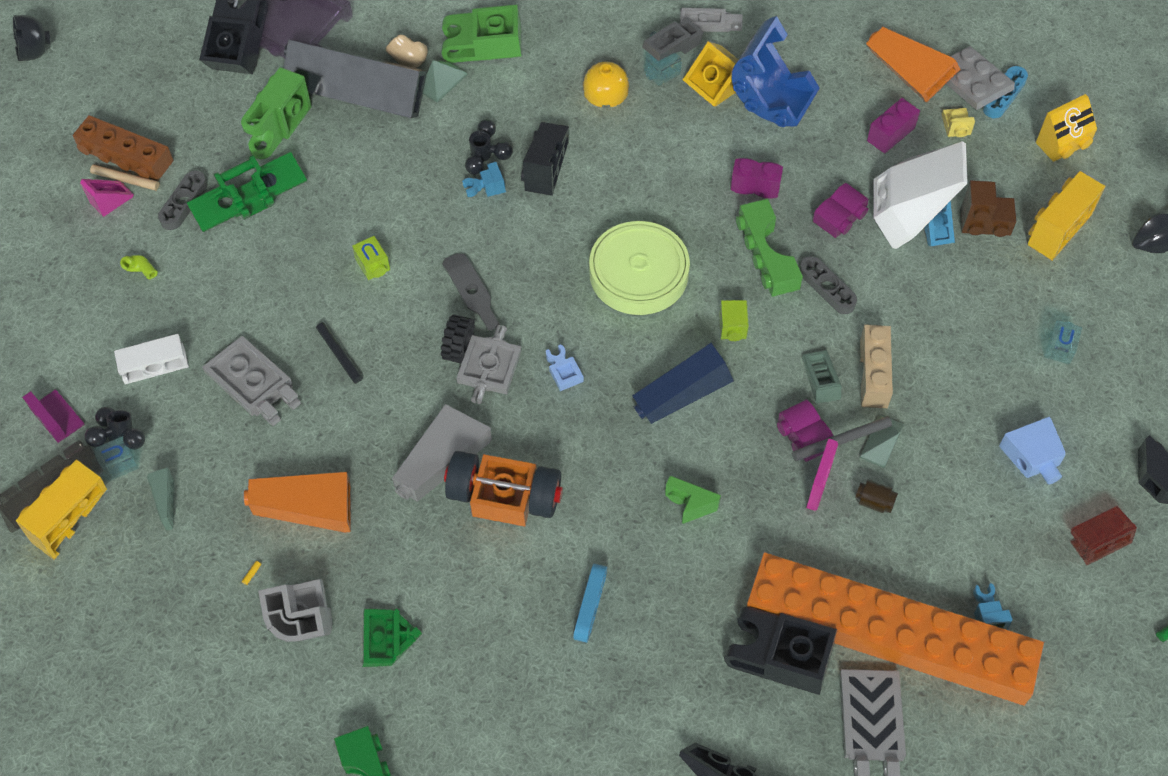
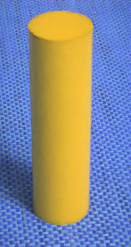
(251, 572)

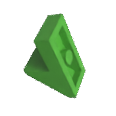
(698, 500)

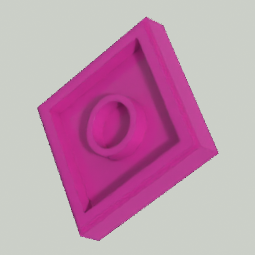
(822, 474)

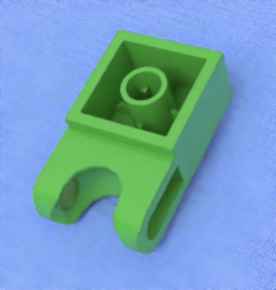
(482, 34)
(276, 112)

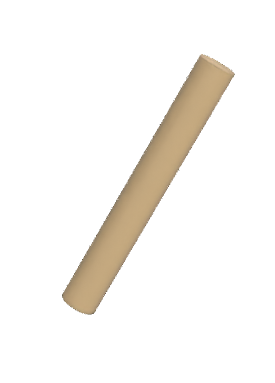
(124, 177)

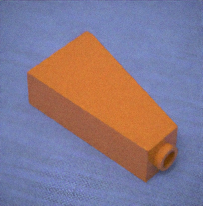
(914, 63)
(303, 499)

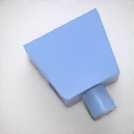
(1035, 450)

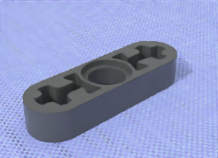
(182, 190)
(830, 296)

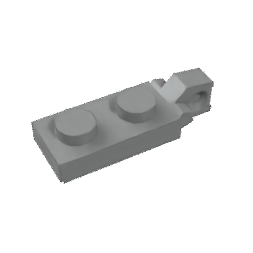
(713, 19)

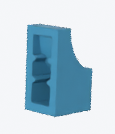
(940, 228)

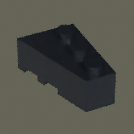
(545, 158)

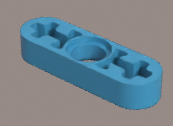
(1006, 100)
(590, 603)

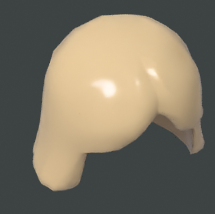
(407, 51)

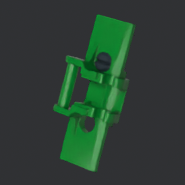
(251, 197)

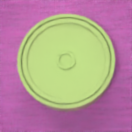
(639, 267)

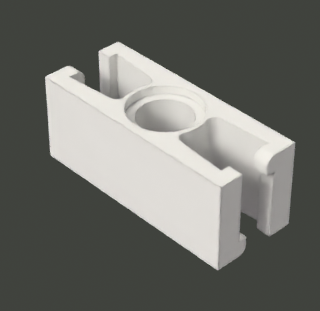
(151, 359)

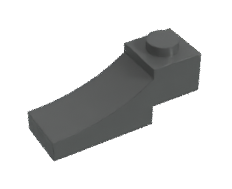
(674, 39)

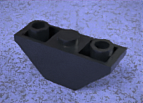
(1153, 469)

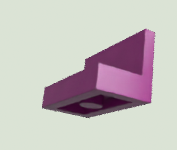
(54, 414)

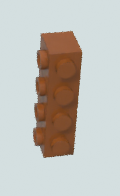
(123, 148)

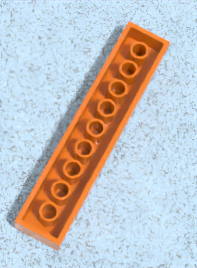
(901, 629)

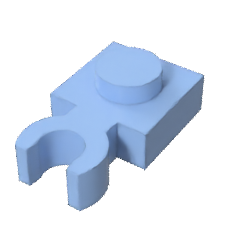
(564, 371)

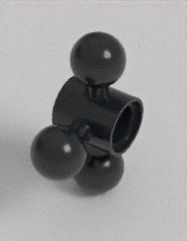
(482, 149)
(118, 425)

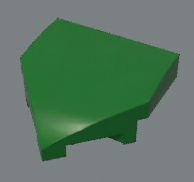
(386, 637)

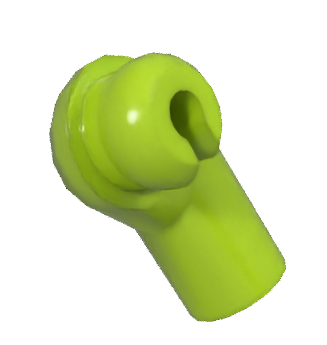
(138, 264)

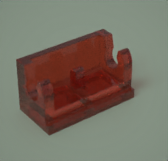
(1103, 535)

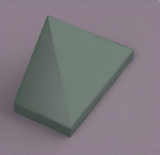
(441, 79)
(881, 444)

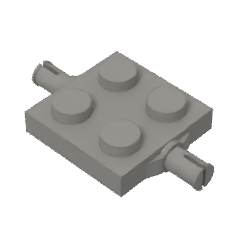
(489, 364)

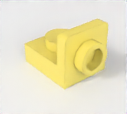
(957, 122)

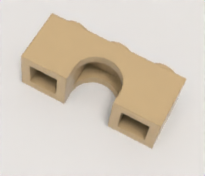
(877, 371)

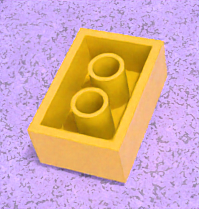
(1065, 214)

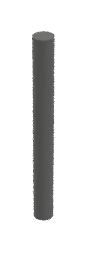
(842, 438)

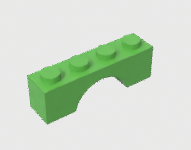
(778, 271)

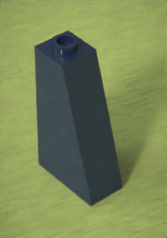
(683, 385)

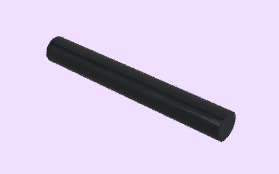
(339, 353)

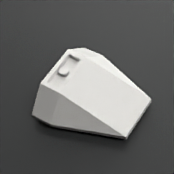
(917, 190)

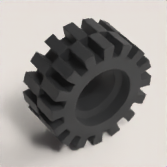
(457, 338)

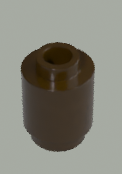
(876, 496)

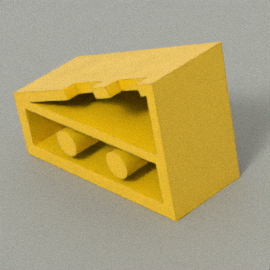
(60, 507)

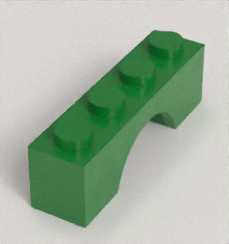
(359, 753)

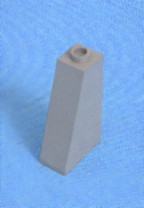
(432, 454)

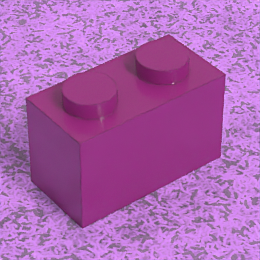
(893, 125)

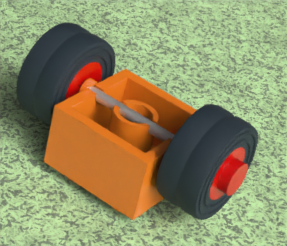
(503, 487)

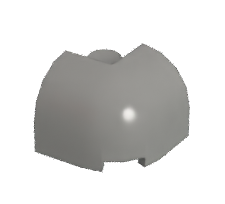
(296, 611)

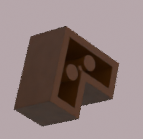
(986, 213)

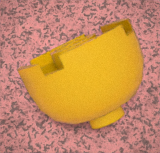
(606, 84)

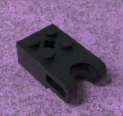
(234, 36)
(784, 649)

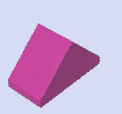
(105, 194)

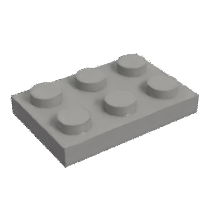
(978, 79)

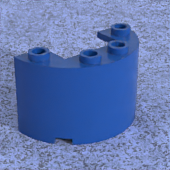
(767, 84)

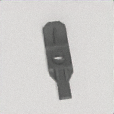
(465, 279)

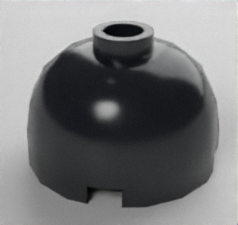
(29, 37)

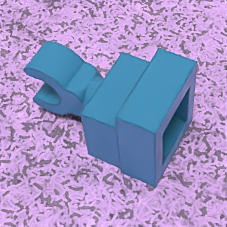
(490, 180)
(990, 610)

